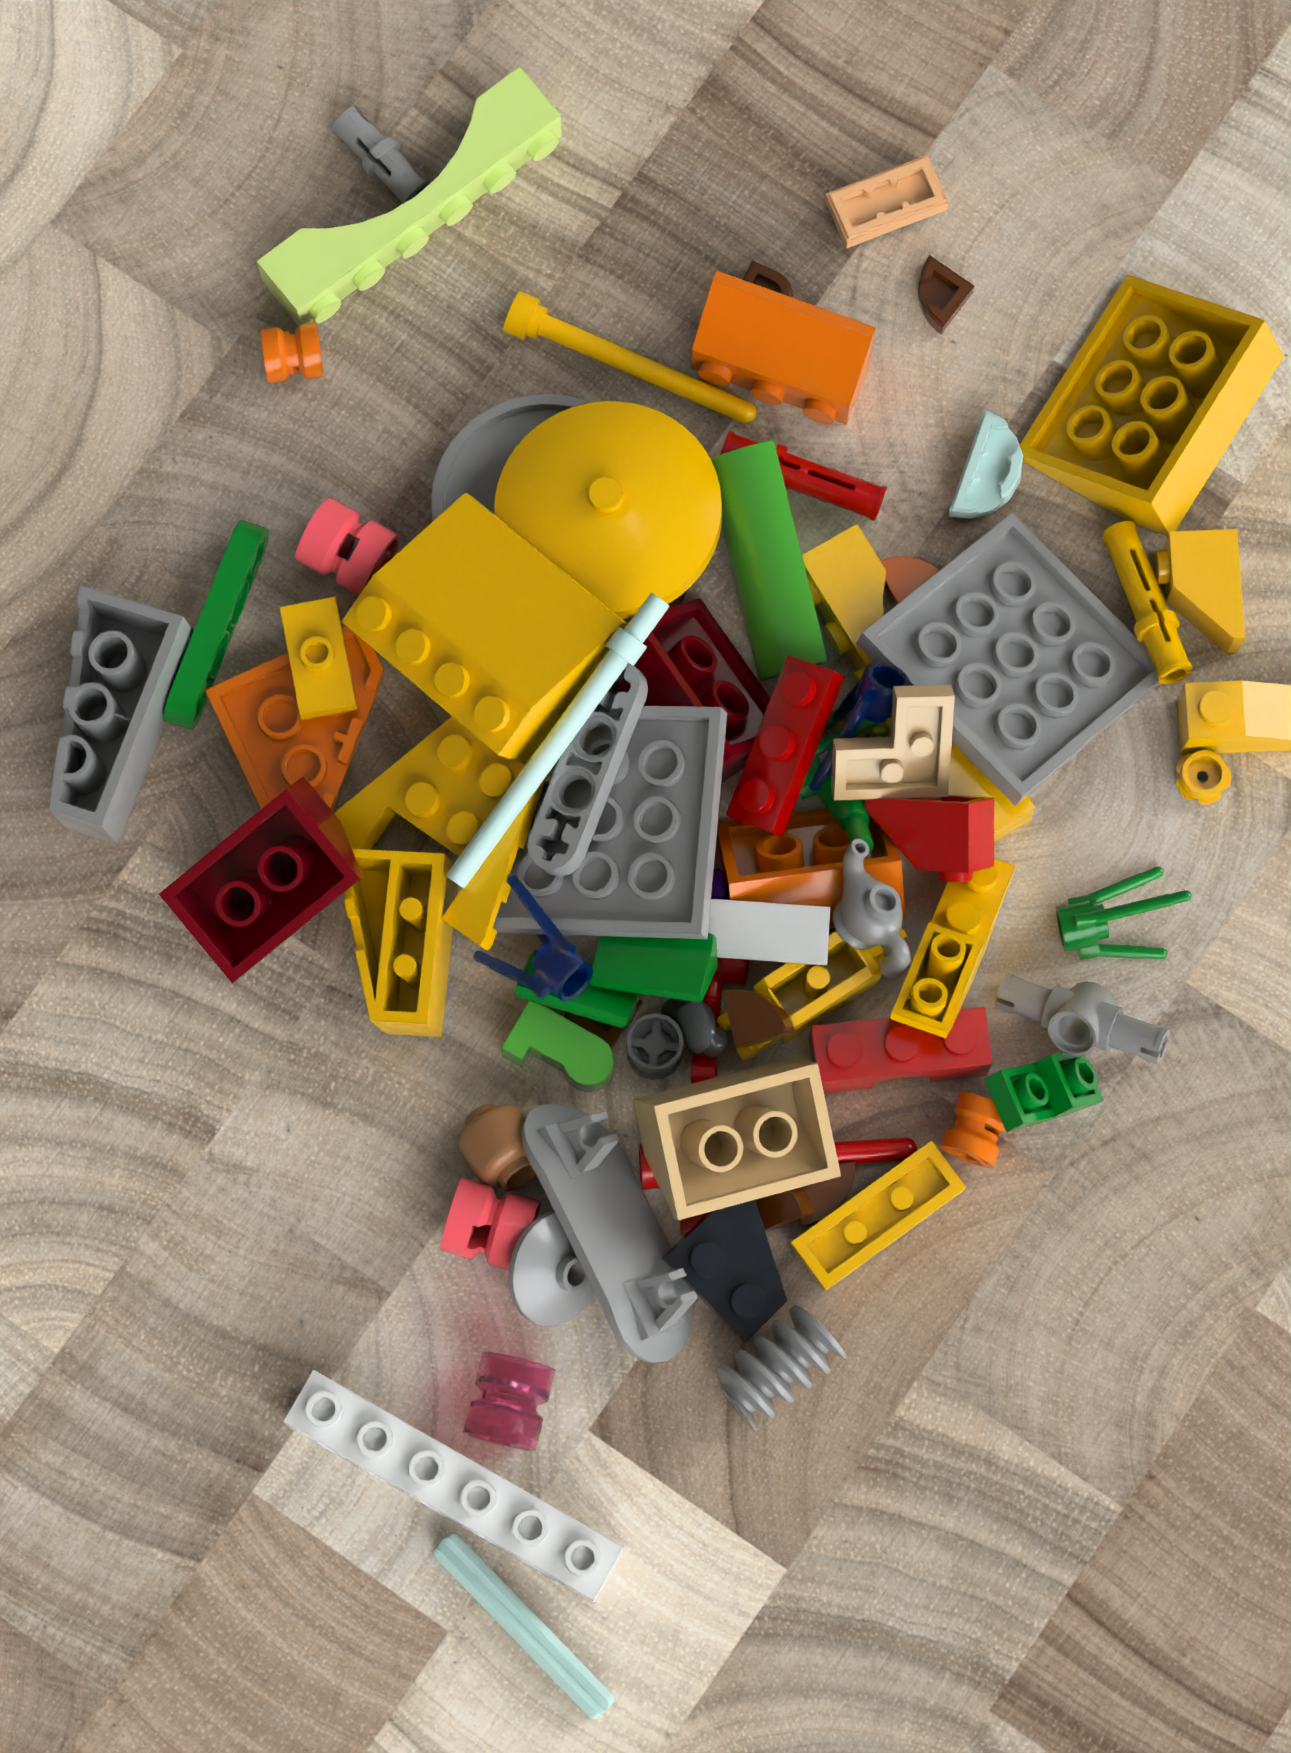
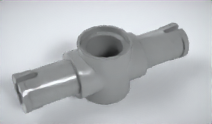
(1082, 1018)

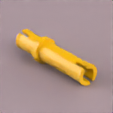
(1155, 623)

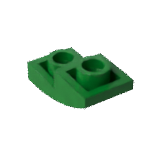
(1043, 1090)

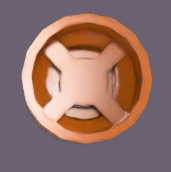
(290, 353)
(974, 1131)

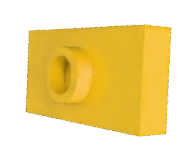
(318, 658)

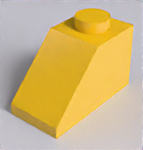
(1205, 583)

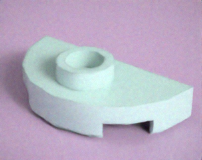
(990, 470)

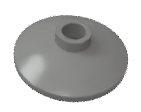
(546, 1274)

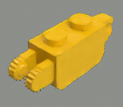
(816, 991)

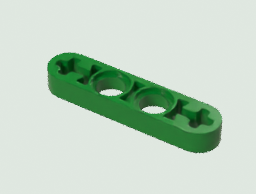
(216, 624)

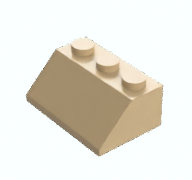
(738, 1136)

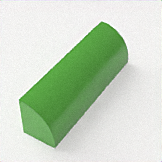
(767, 560)

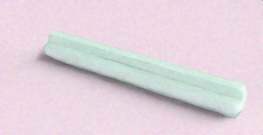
(523, 1626)

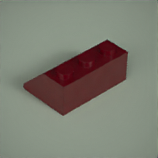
(698, 666)
(265, 880)

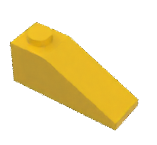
(1234, 717)

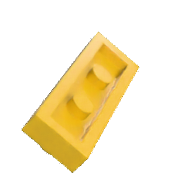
(878, 1216)

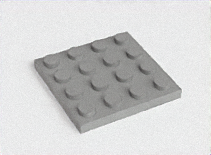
(1026, 654)
(652, 844)

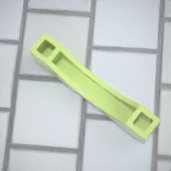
(325, 265)

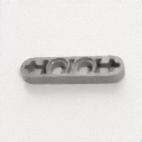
(597, 769)

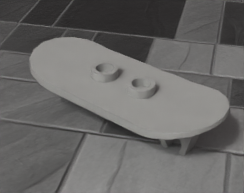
(610, 1229)

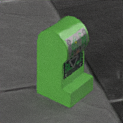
(561, 1044)

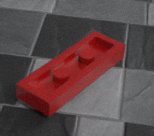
(785, 745)

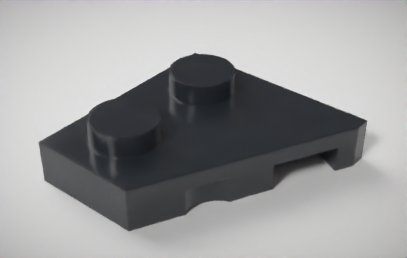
(731, 1267)

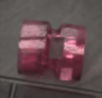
(509, 1401)

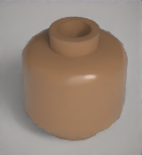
(494, 1147)

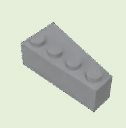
(113, 709)

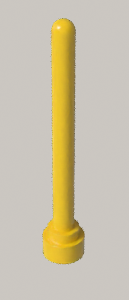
(531, 319)

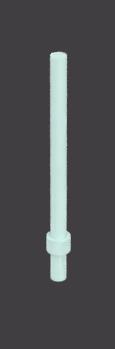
(624, 648)

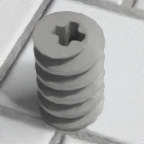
(778, 1365)

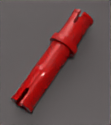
(820, 481)

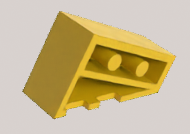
(402, 938)

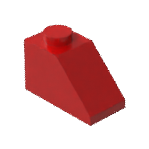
(940, 832)

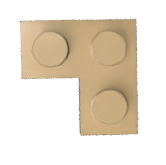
(907, 763)

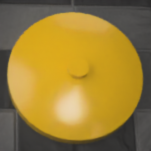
(615, 501)

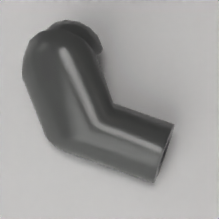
(697, 1026)

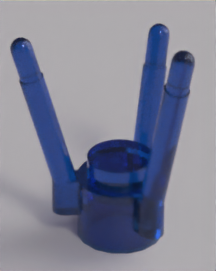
(873, 702)
(556, 962)

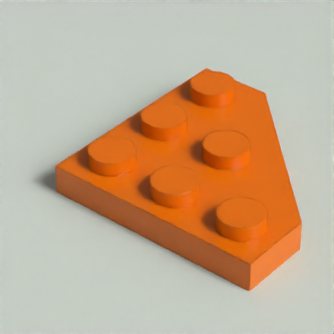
(273, 742)

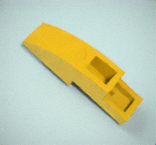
(952, 950)

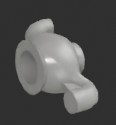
(870, 913)

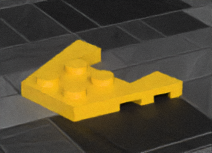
(448, 792)

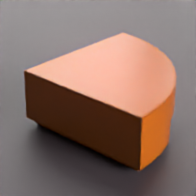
(905, 576)

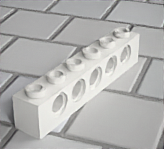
(454, 1486)

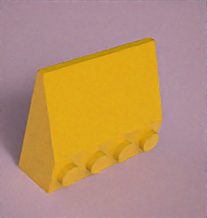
(1152, 402)
(485, 627)

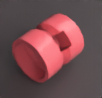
(332, 535)
(486, 1223)

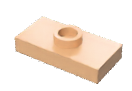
(886, 201)

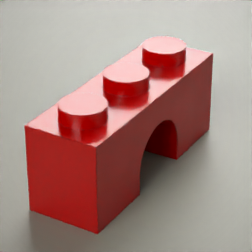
(882, 1049)

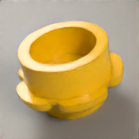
(1206, 762)

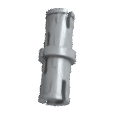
(379, 154)

